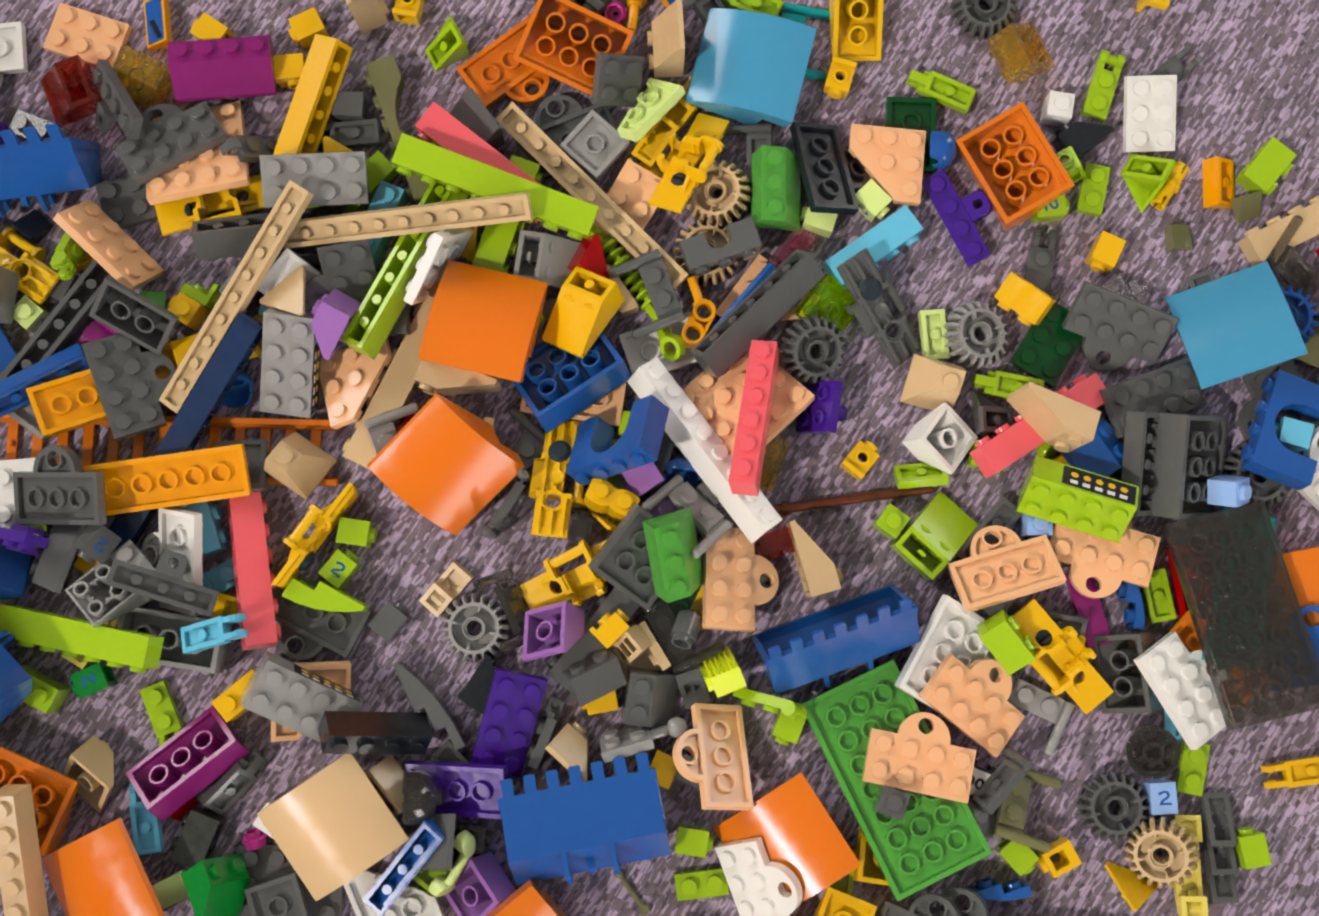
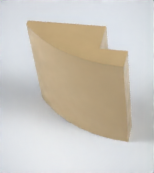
(333, 826)

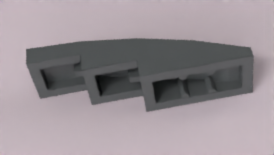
(422, 697)
(1218, 848)

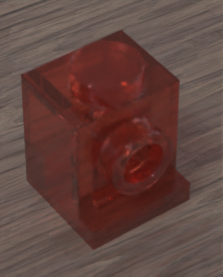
(774, 544)

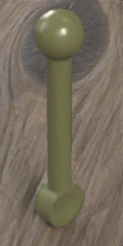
(643, 907)

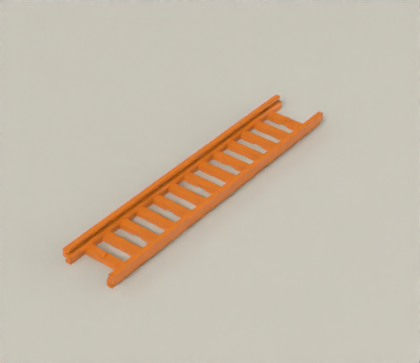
(216, 425)

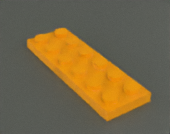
(73, 400)
(175, 479)

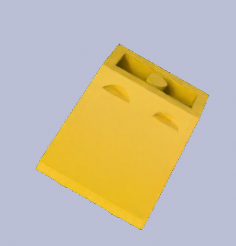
(582, 311)

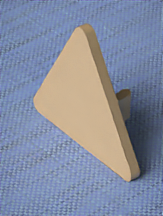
(288, 294)

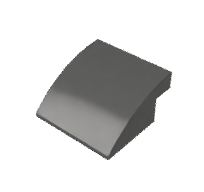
(1172, 460)

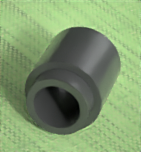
(686, 628)

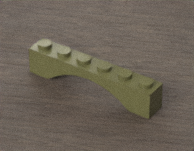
(389, 87)

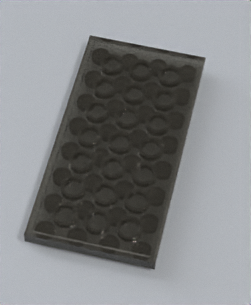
(1245, 615)

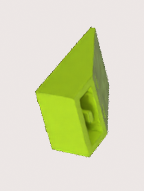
(934, 536)

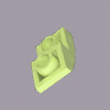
(170, 889)

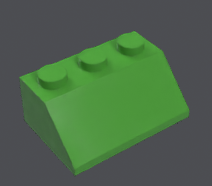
(775, 189)
(669, 552)

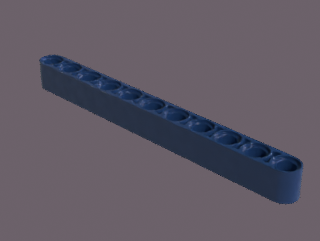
(199, 409)

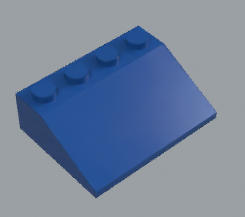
(562, 384)

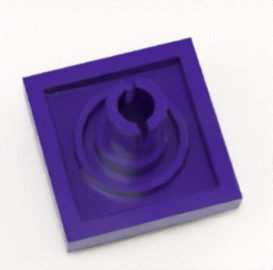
(824, 411)

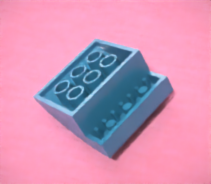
(750, 66)
(1236, 325)

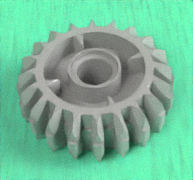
(962, 340)
(459, 627)

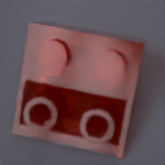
(71, 90)

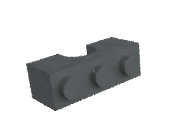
(700, 256)

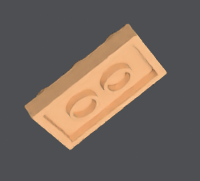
(86, 35)
(632, 193)

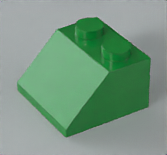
(217, 885)

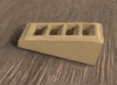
(630, 305)
(639, 641)

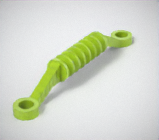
(632, 278)

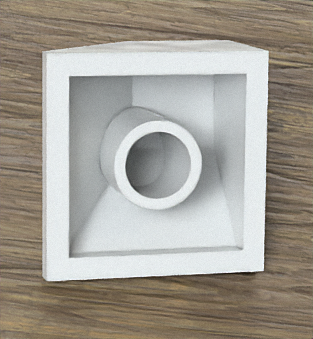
(940, 439)

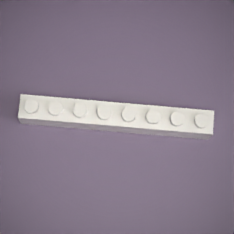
(703, 449)

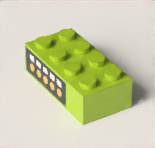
(1078, 499)

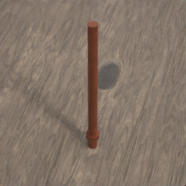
(786, 508)

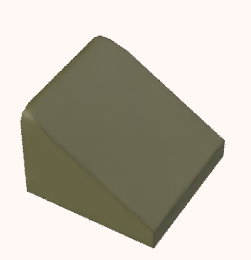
(1247, 206)
(1178, 237)

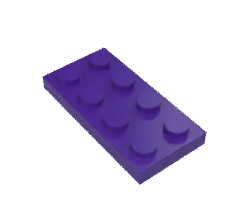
(509, 720)
(465, 787)

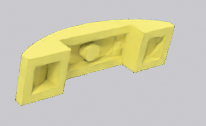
(1190, 896)

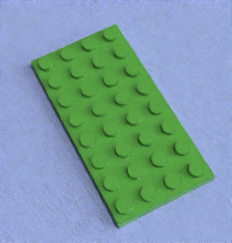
(935, 832)

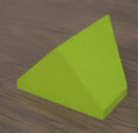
(448, 46)
(1146, 177)

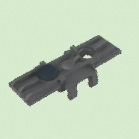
(871, 310)

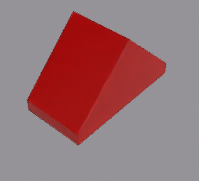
(590, 256)

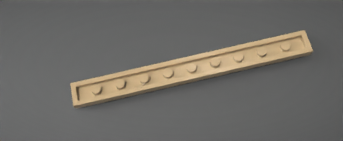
(584, 188)
(411, 219)
(238, 292)

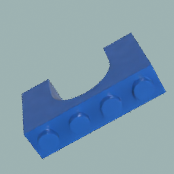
(638, 445)
(1264, 451)

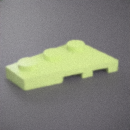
(650, 109)

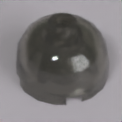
(1153, 751)
(420, 797)

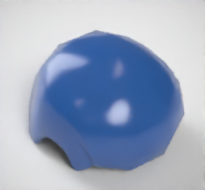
(942, 148)
(241, 392)
(681, 467)

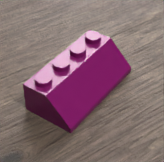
(222, 68)
(186, 763)

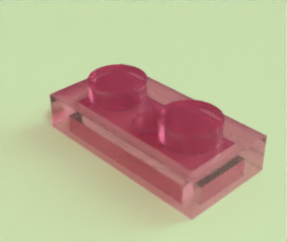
(796, 240)

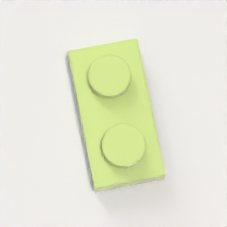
(931, 333)

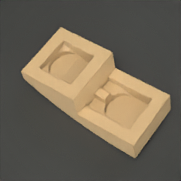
(446, 588)

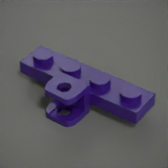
(959, 216)
(23, 540)

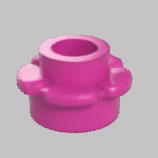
(616, 7)
(254, 839)

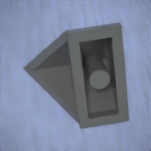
(988, 414)

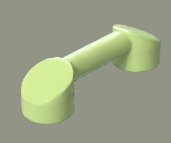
(465, 845)

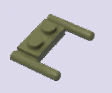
(1013, 811)

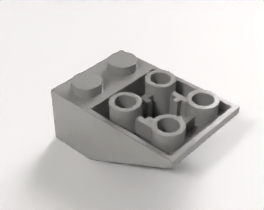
(544, 258)
(104, 602)

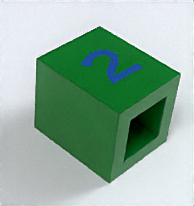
(92, 680)

